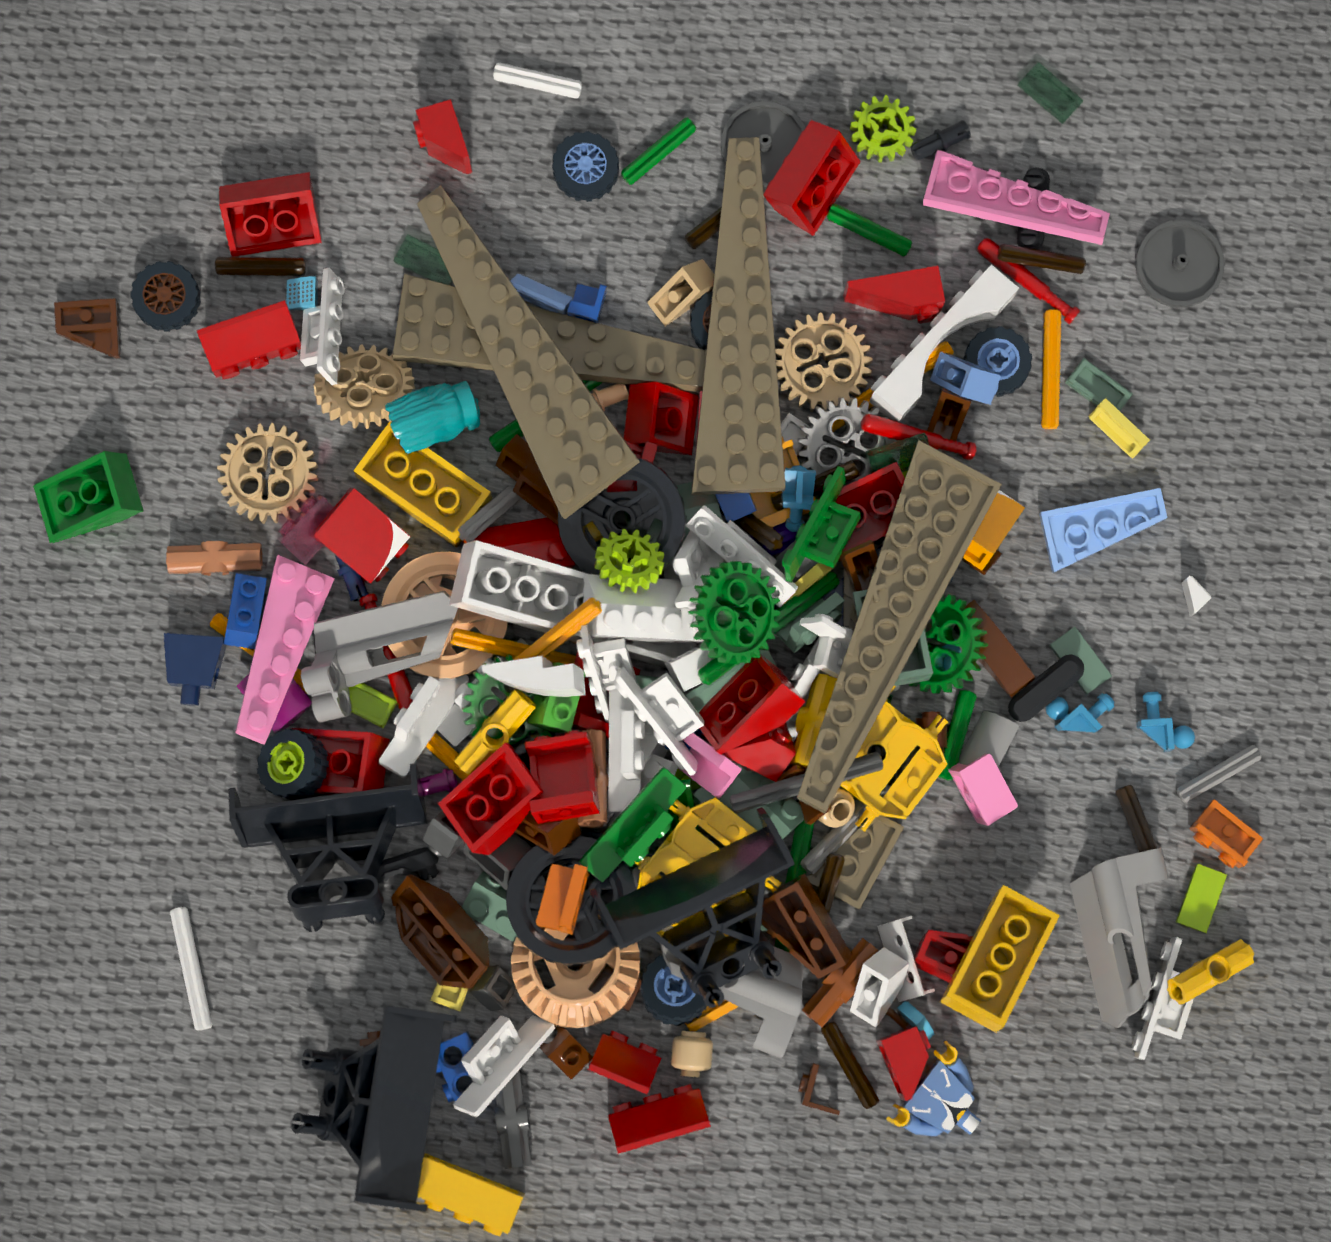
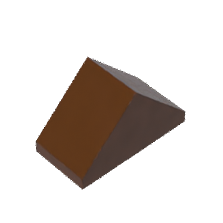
(949, 414)
(860, 564)

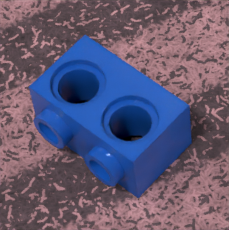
(245, 611)
(453, 1073)

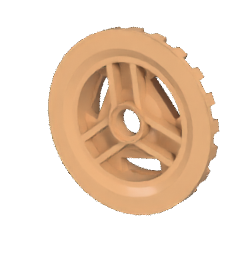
(422, 578)
(571, 1001)

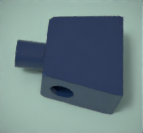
(193, 663)

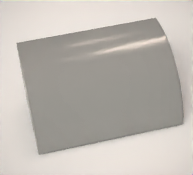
(990, 736)

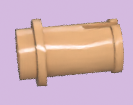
(610, 395)

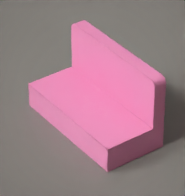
(713, 770)
(984, 789)

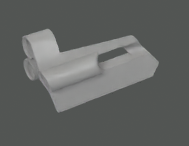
(352, 648)
(1105, 908)
(772, 999)

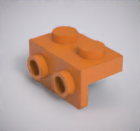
(1225, 834)

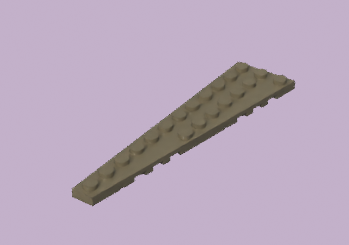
(439, 332)
(739, 407)
(557, 413)
(922, 548)

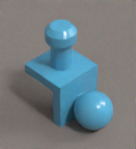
(797, 494)
(1080, 718)
(1161, 729)

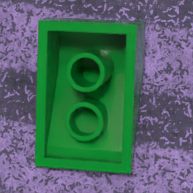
(88, 496)

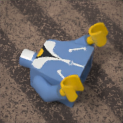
(940, 1099)

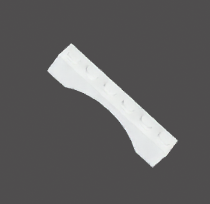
(981, 302)

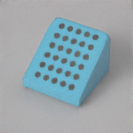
(302, 293)

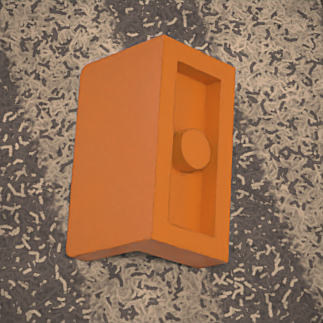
(562, 898)

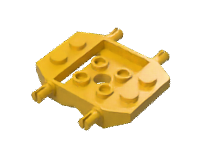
(898, 738)
(687, 844)

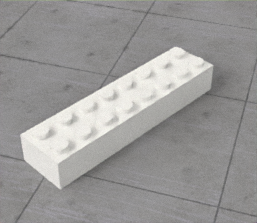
(533, 595)

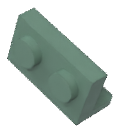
(796, 635)
(488, 906)

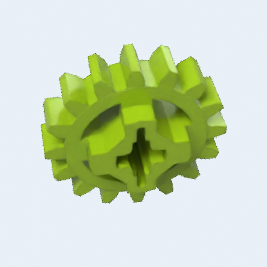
(873, 122)
(613, 560)

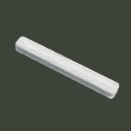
(191, 968)

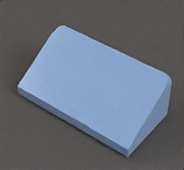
(541, 294)

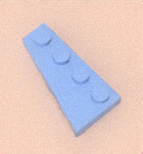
(1090, 527)

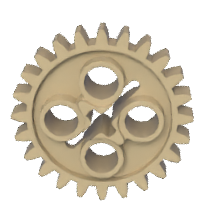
(813, 336)
(363, 386)
(239, 471)

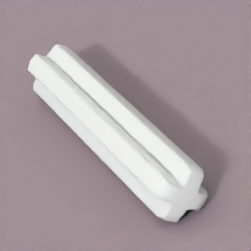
(537, 80)

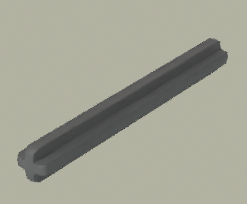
(791, 786)

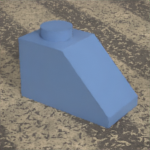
(965, 378)

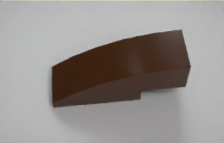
(520, 465)
(1001, 657)

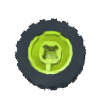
(292, 764)

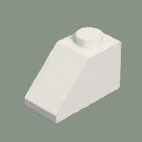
(878, 985)

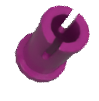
(439, 782)

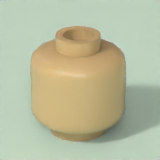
(842, 809)
(692, 1053)

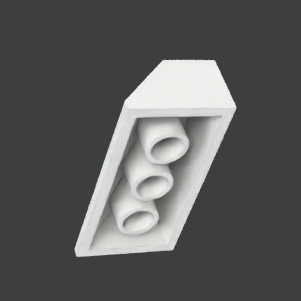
(639, 615)

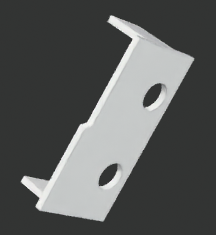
(888, 934)

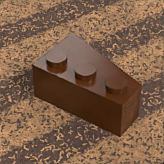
(804, 927)

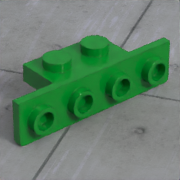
(825, 531)
(635, 827)

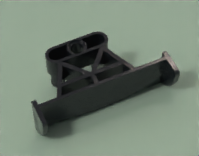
(331, 817)
(695, 888)
(381, 1104)

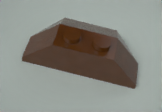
(440, 933)

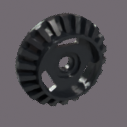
(655, 498)
(524, 897)

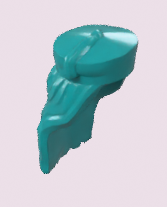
(433, 415)

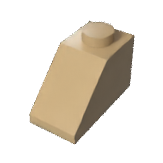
(682, 291)

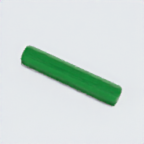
(658, 151)
(869, 229)
(958, 730)

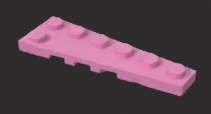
(986, 195)
(287, 623)

